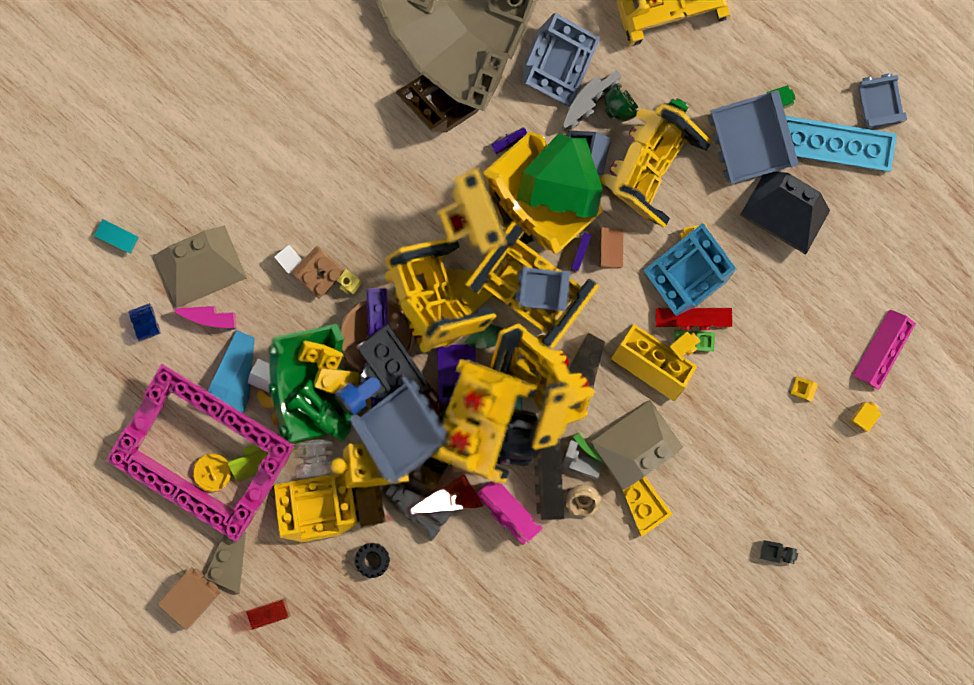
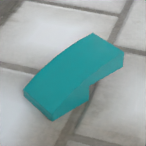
(116, 236)

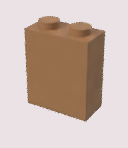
(189, 598)

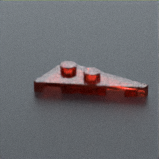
(453, 496)

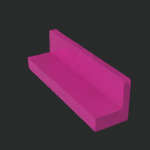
(884, 349)

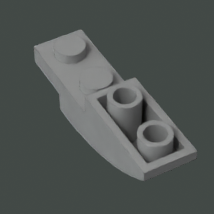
(583, 103)

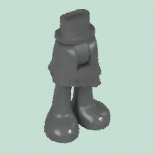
(406, 499)

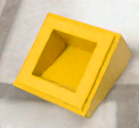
(804, 389)

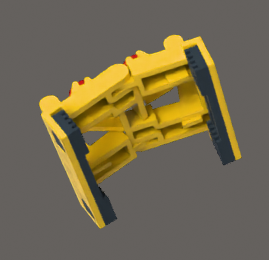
(414, 300)
(556, 387)

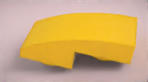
(320, 354)

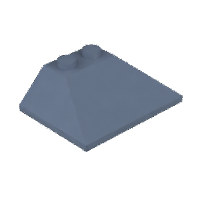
(559, 58)

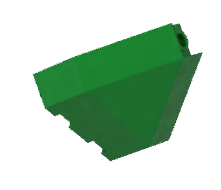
(563, 178)

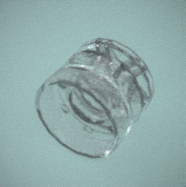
(314, 458)

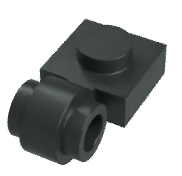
(773, 552)

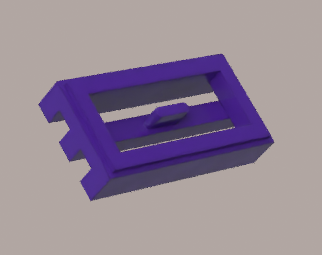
(581, 252)

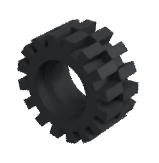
(360, 560)

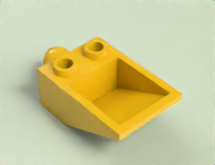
(352, 463)

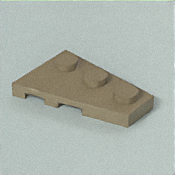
(228, 563)

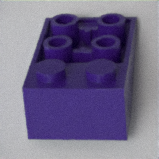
(447, 364)

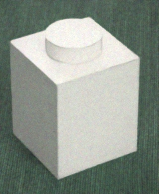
(288, 259)
(260, 375)

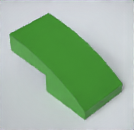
(707, 339)
(591, 451)

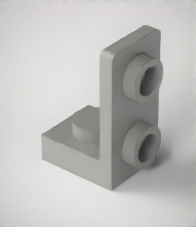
(580, 463)

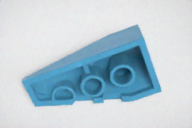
(232, 376)

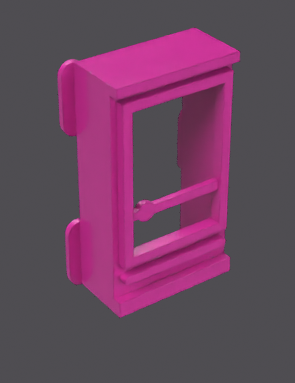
(509, 512)

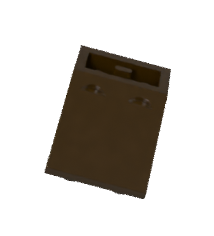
(426, 476)

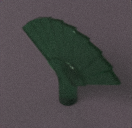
(486, 338)

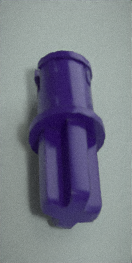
(508, 140)

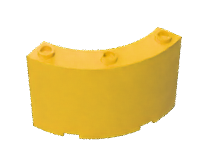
(504, 177)

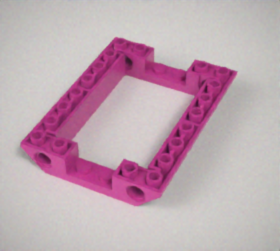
(176, 489)

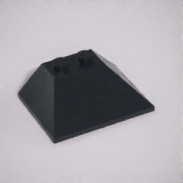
(787, 209)

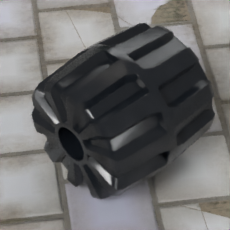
(515, 444)

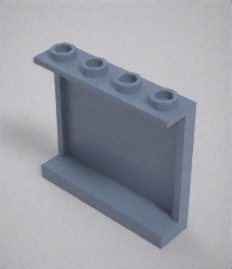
(753, 137)
(400, 431)

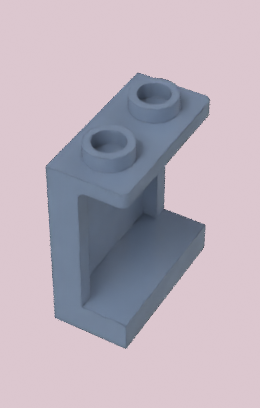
(881, 101)
(543, 289)

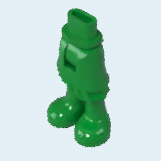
(325, 417)

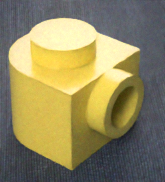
(349, 282)

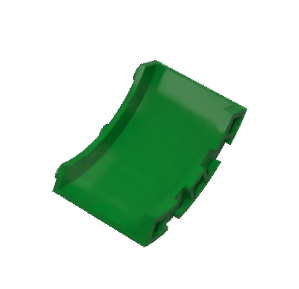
(289, 374)

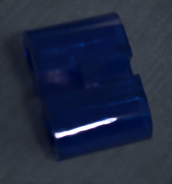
(144, 322)

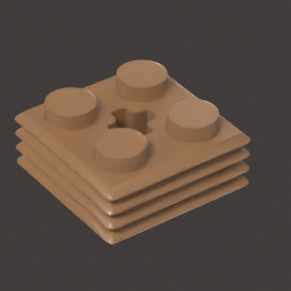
(317, 283)

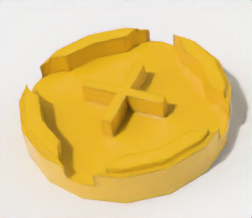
(212, 472)

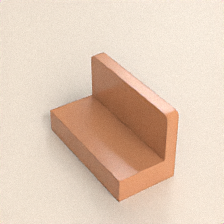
(611, 248)

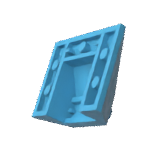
(691, 270)

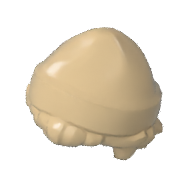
(583, 501)

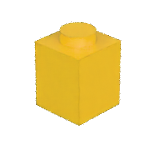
(866, 416)

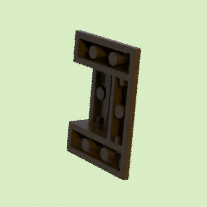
(433, 105)

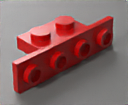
(695, 317)

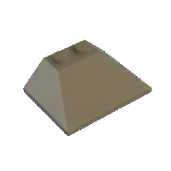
(200, 265)
(637, 445)

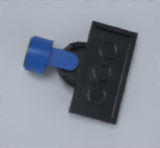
(383, 372)

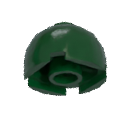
(620, 104)

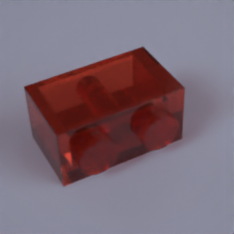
(268, 613)

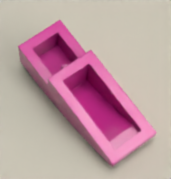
(209, 317)

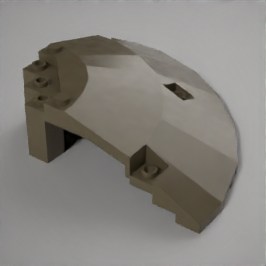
(459, 41)

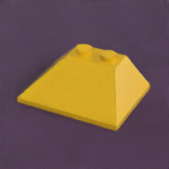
(315, 508)

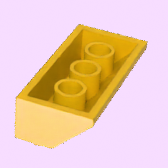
(653, 362)

